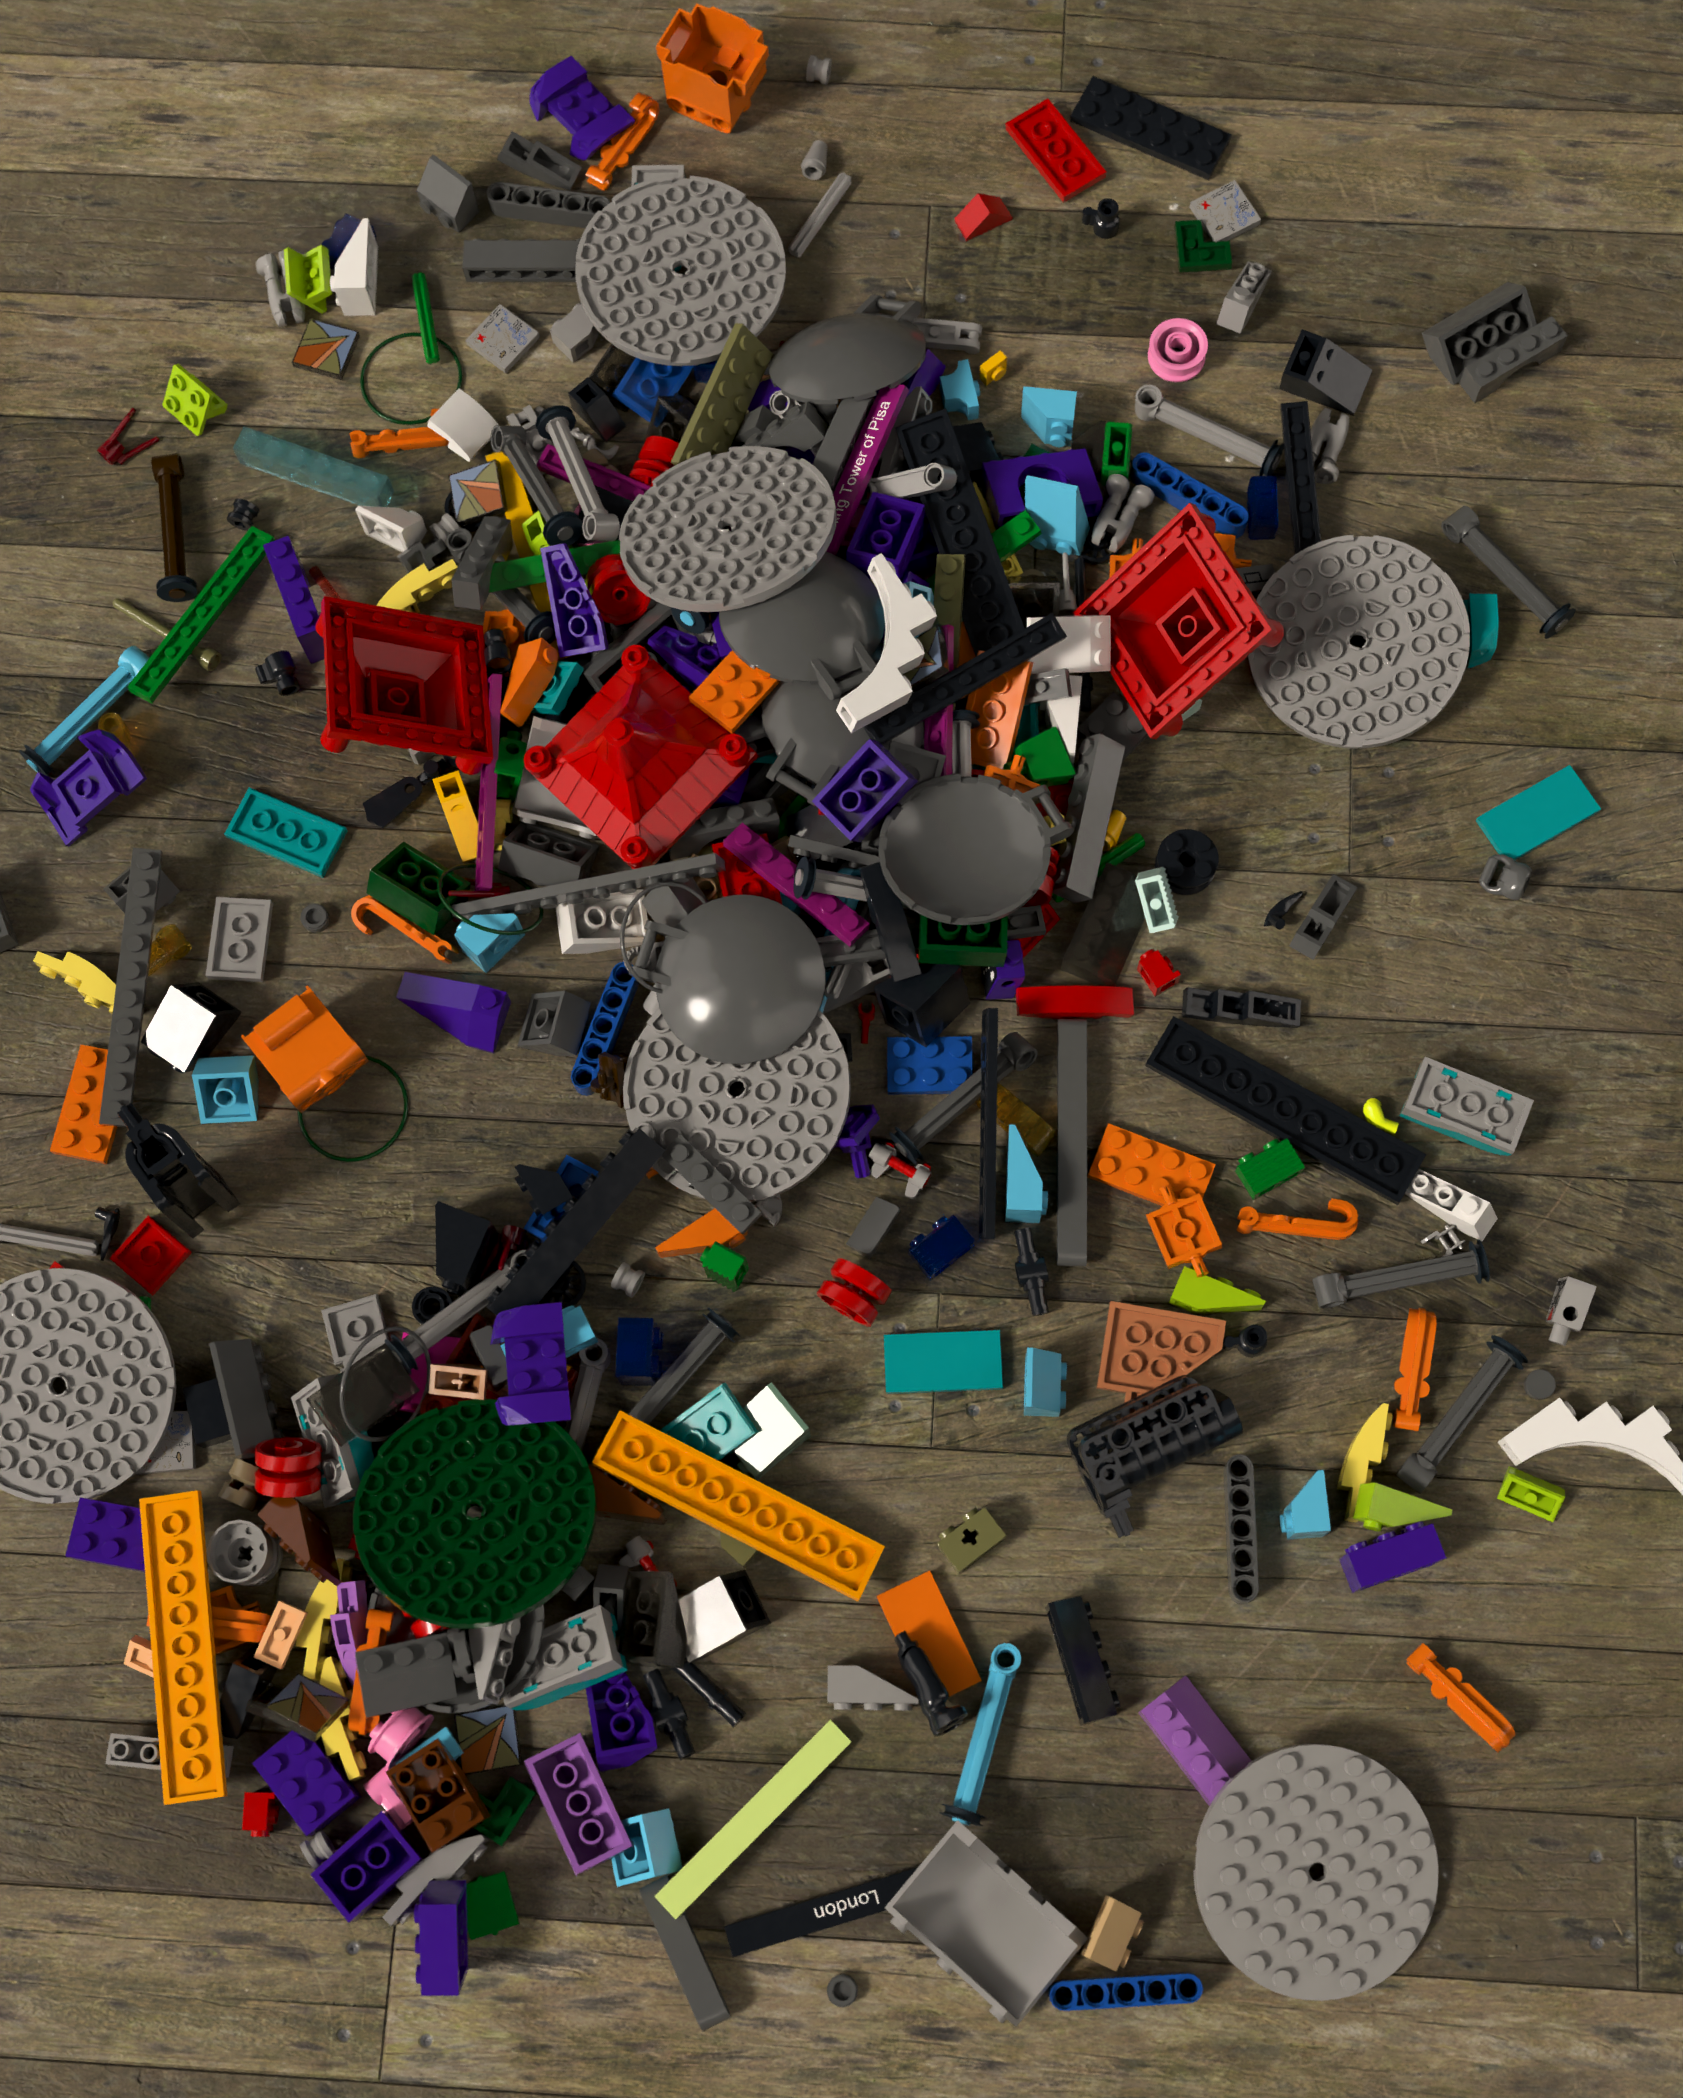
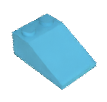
(1058, 514)
(1023, 1184)

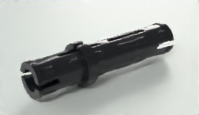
(711, 1693)

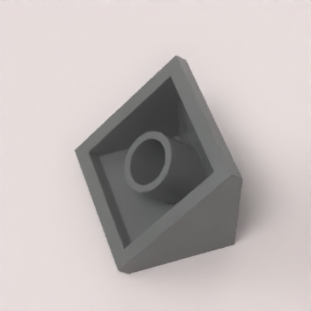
(671, 903)

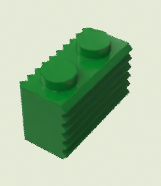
(1116, 450)
(1269, 1168)
(724, 1265)

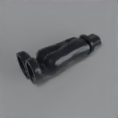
(928, 1687)

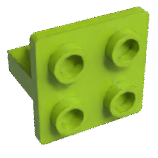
(308, 276)
(191, 400)

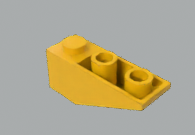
(458, 813)

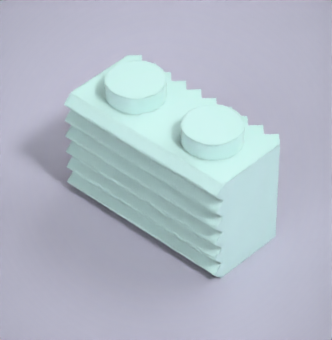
(1156, 900)

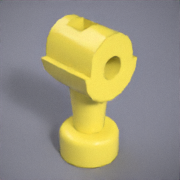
(502, 816)

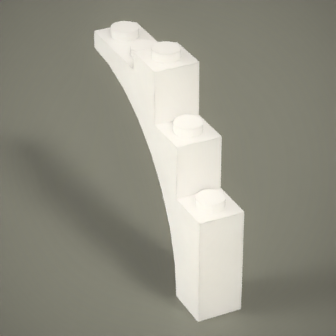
(904, 619)
(1603, 1427)

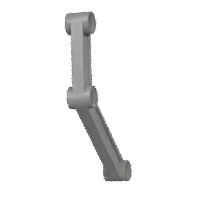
(899, 485)

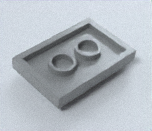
(239, 939)

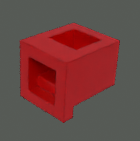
(1157, 971)
(259, 1813)

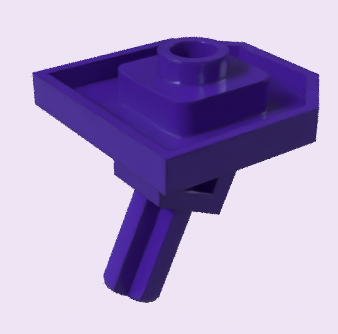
(856, 1137)

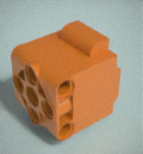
(706, 51)
(305, 1050)

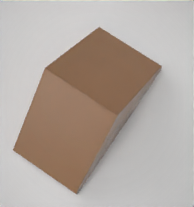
(458, 1380)

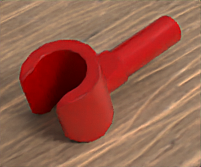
(866, 1018)

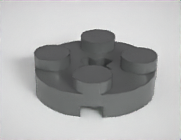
(463, 1663)

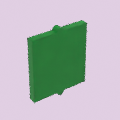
(490, 1906)

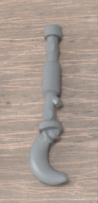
(588, 439)

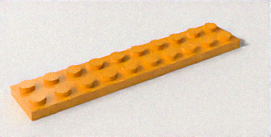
(738, 1505)
(182, 1648)

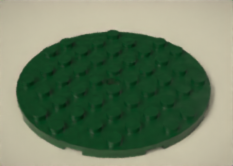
(463, 1567)

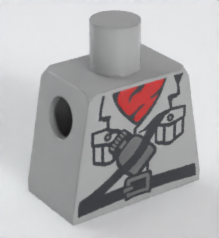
(1576, 1298)

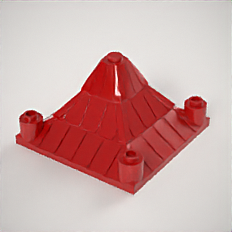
(1178, 621)
(405, 682)
(640, 761)

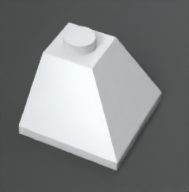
(392, 526)

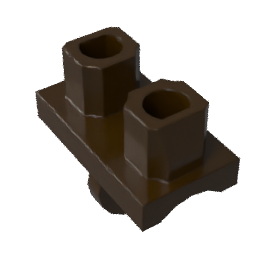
(610, 1077)

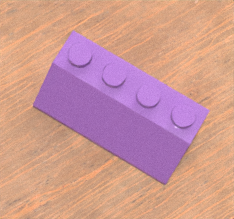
(1195, 1738)
(578, 1804)

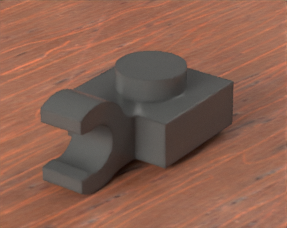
(418, 554)

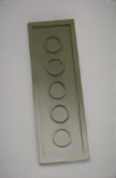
(725, 396)

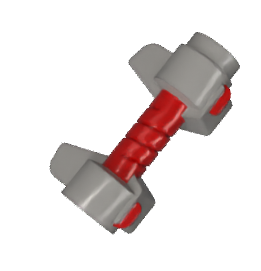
(886, 1157)
(639, 1553)

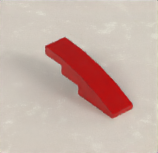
(1074, 1001)

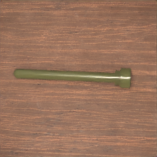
(207, 657)

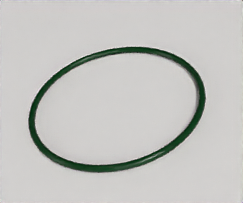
(380, 346)
(477, 925)
(382, 1148)

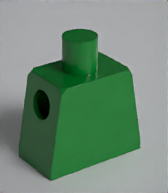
(1045, 759)
(510, 764)

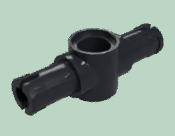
(1031, 1272)
(669, 1714)

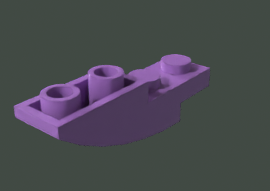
(350, 1624)

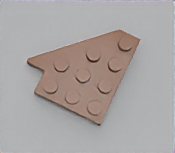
(1153, 1346)

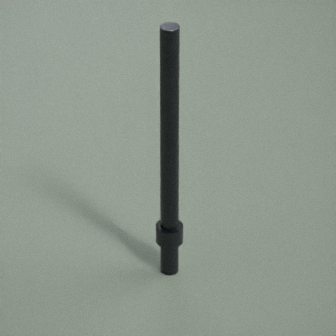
(1081, 597)

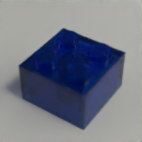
(638, 1351)

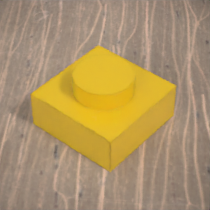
(993, 368)

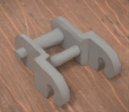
(1449, 1230)

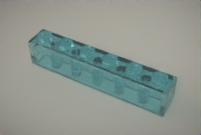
(312, 469)

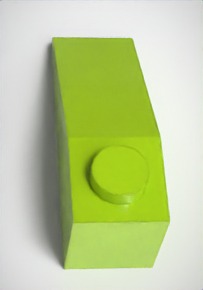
(1386, 1507)

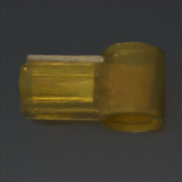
(168, 946)

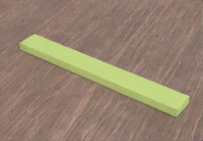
(752, 1820)

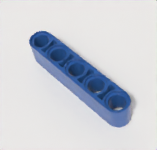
(1184, 484)
(604, 1015)
(1140, 1996)

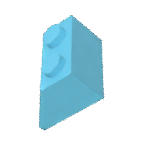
(1049, 414)
(485, 947)
(226, 1089)
(1043, 1383)
(1308, 1511)
(652, 1850)

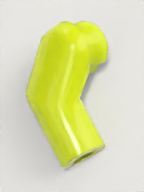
(1375, 1116)

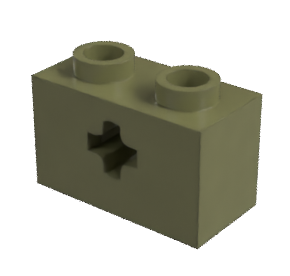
(988, 1537)

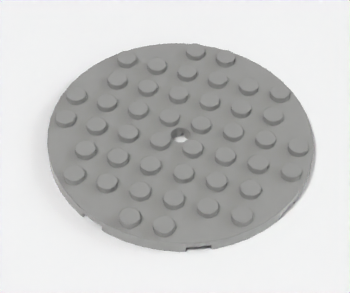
(667, 223)
(778, 521)
(1411, 652)
(758, 1139)
(115, 1379)
(1256, 1886)

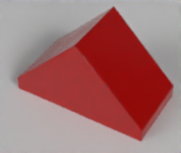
(981, 215)

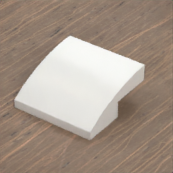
(463, 424)

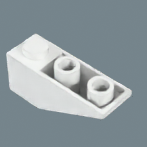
(1452, 1204)

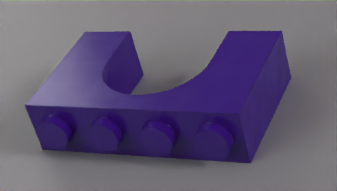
(1004, 477)
(296, 595)

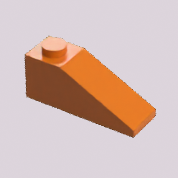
(529, 677)
(701, 1234)

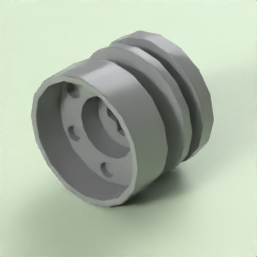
(229, 1555)

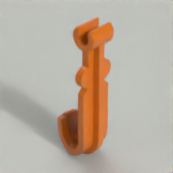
(625, 143)
(390, 441)
(424, 938)
(1283, 1224)
(1415, 1367)
(238, 1624)
(378, 1624)
(1462, 1699)

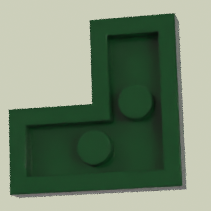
(1196, 254)
(505, 1811)

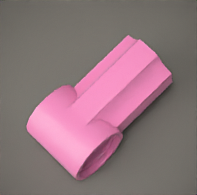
(385, 1794)

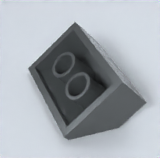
(546, 855)
(406, 1675)

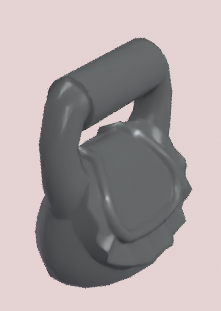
(1512, 880)

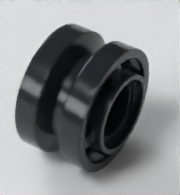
(425, 1298)

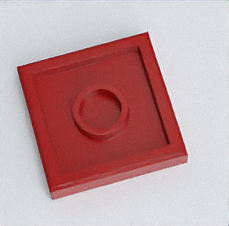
(150, 1255)

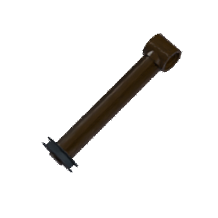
(175, 586)

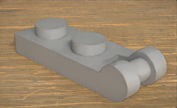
(946, 334)
(535, 443)

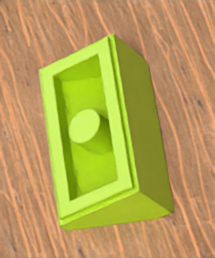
(1531, 1494)

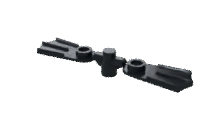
(394, 800)

